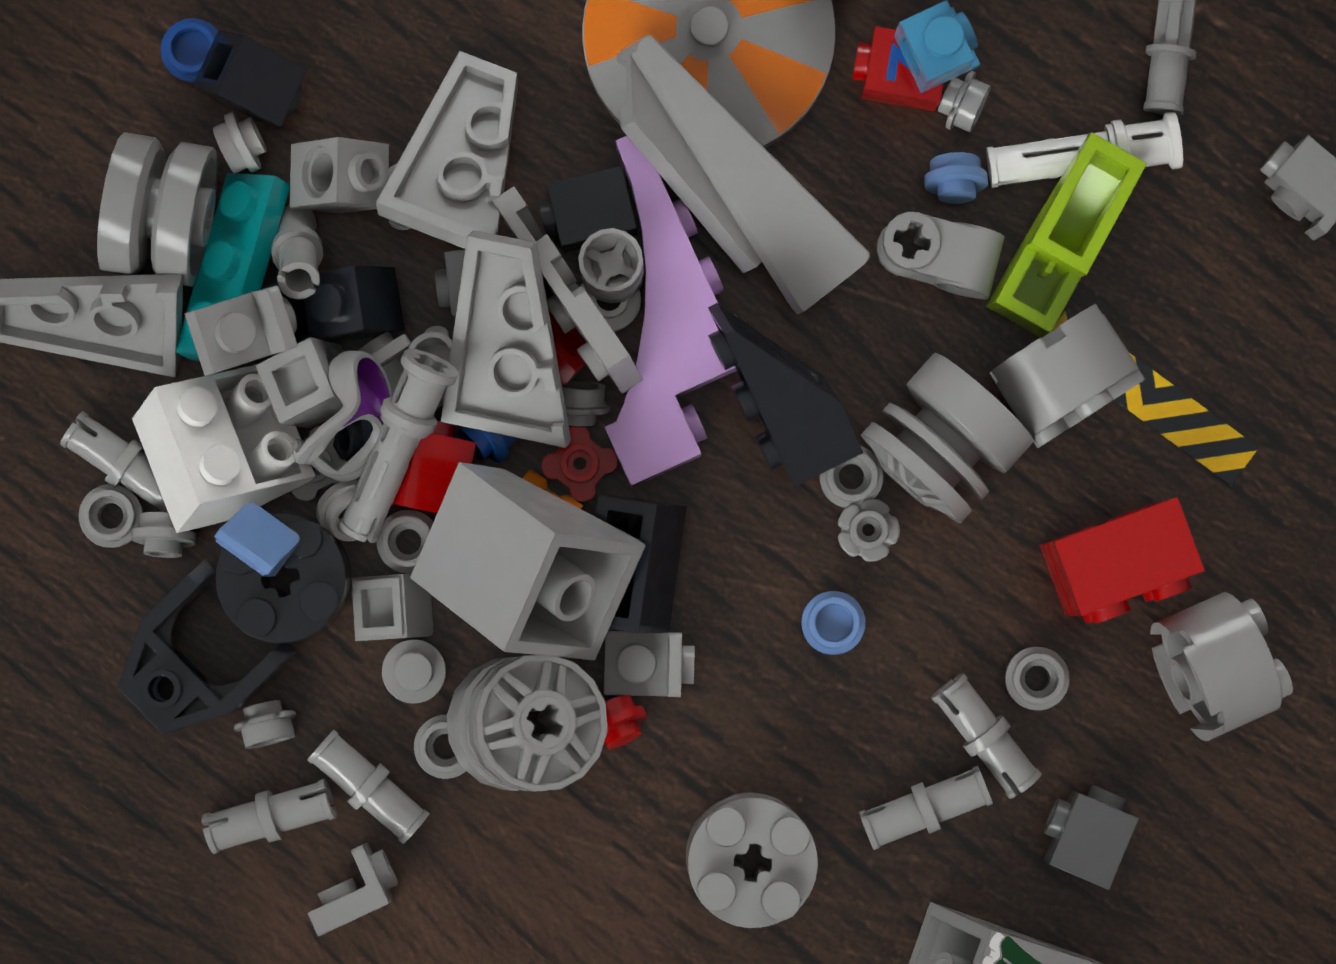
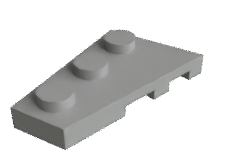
(456, 155)
(571, 303)
(97, 318)
(505, 345)

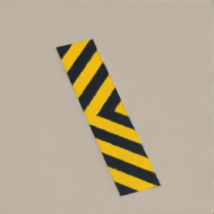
(1185, 422)

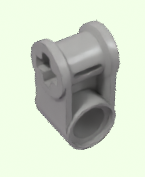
(952, 256)

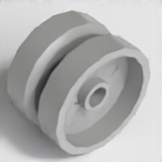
(156, 207)

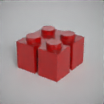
(1123, 558)

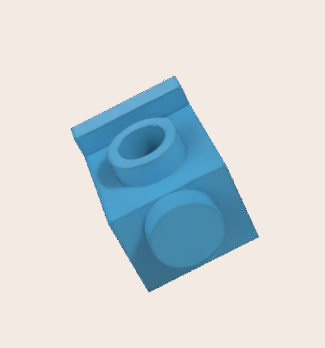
(937, 45)

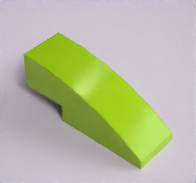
(1066, 235)

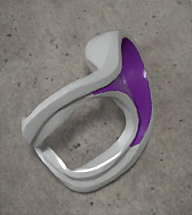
(361, 388)

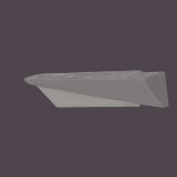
(732, 180)

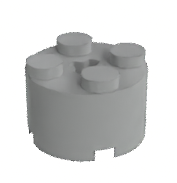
(1066, 375)
(1220, 664)
(774, 889)

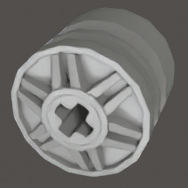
(947, 438)
(495, 738)

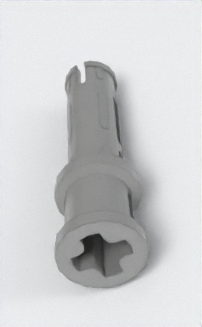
(406, 421)

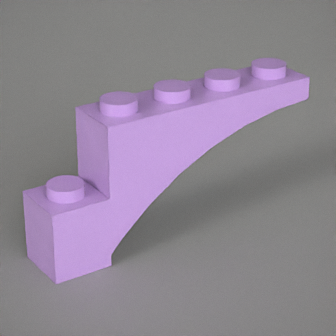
(674, 343)

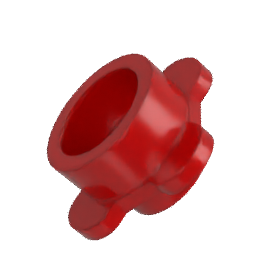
(580, 482)

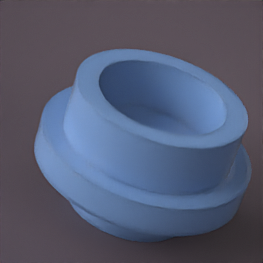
(956, 177)
(833, 622)

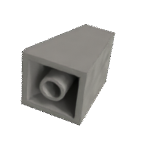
(525, 564)

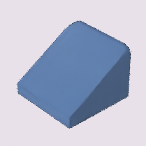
(258, 539)

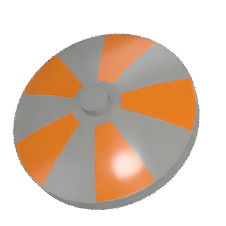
(751, 55)

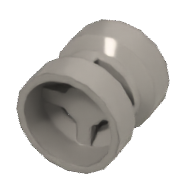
(613, 254)

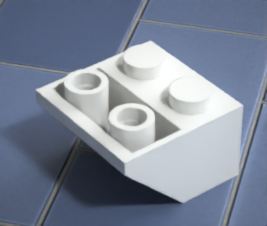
(217, 447)

